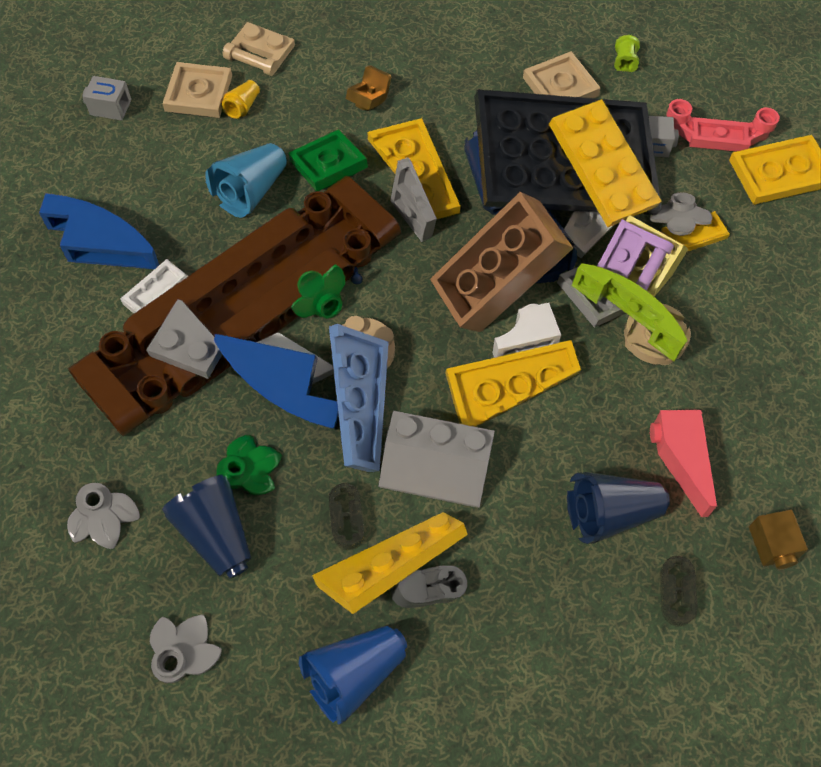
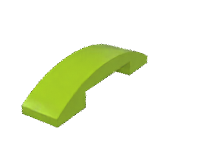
(636, 302)

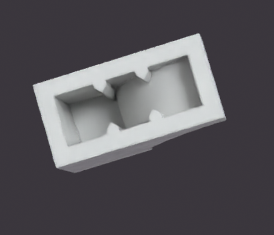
(533, 329)

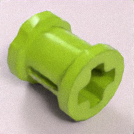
(627, 49)

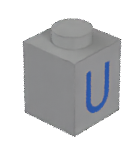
(107, 98)
(663, 135)

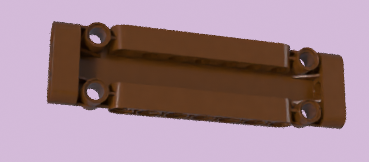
(235, 295)

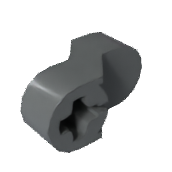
(445, 581)

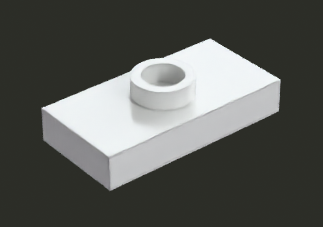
(153, 286)

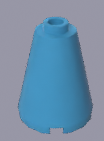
(245, 178)

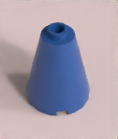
(352, 669)

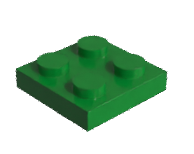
(328, 160)

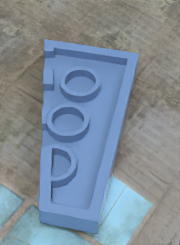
(360, 393)

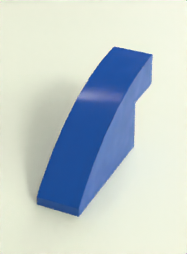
(95, 234)
(280, 377)

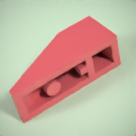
(685, 453)

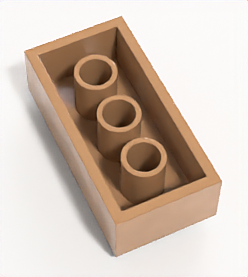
(500, 263)

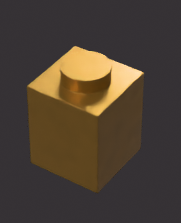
(778, 539)

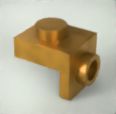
(371, 90)

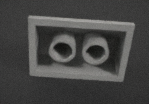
(436, 459)

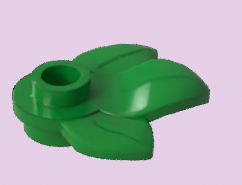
(320, 293)
(253, 465)

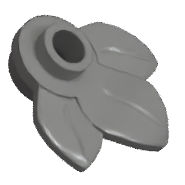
(682, 214)
(103, 519)
(184, 643)

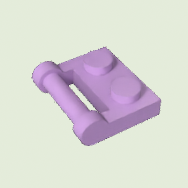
(626, 249)

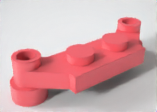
(721, 133)

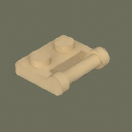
(261, 42)

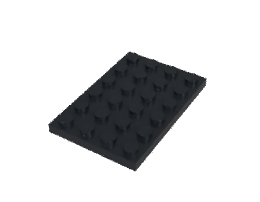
(524, 155)

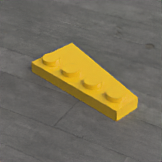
(413, 141)
(503, 382)
(382, 566)

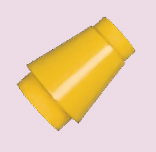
(239, 100)

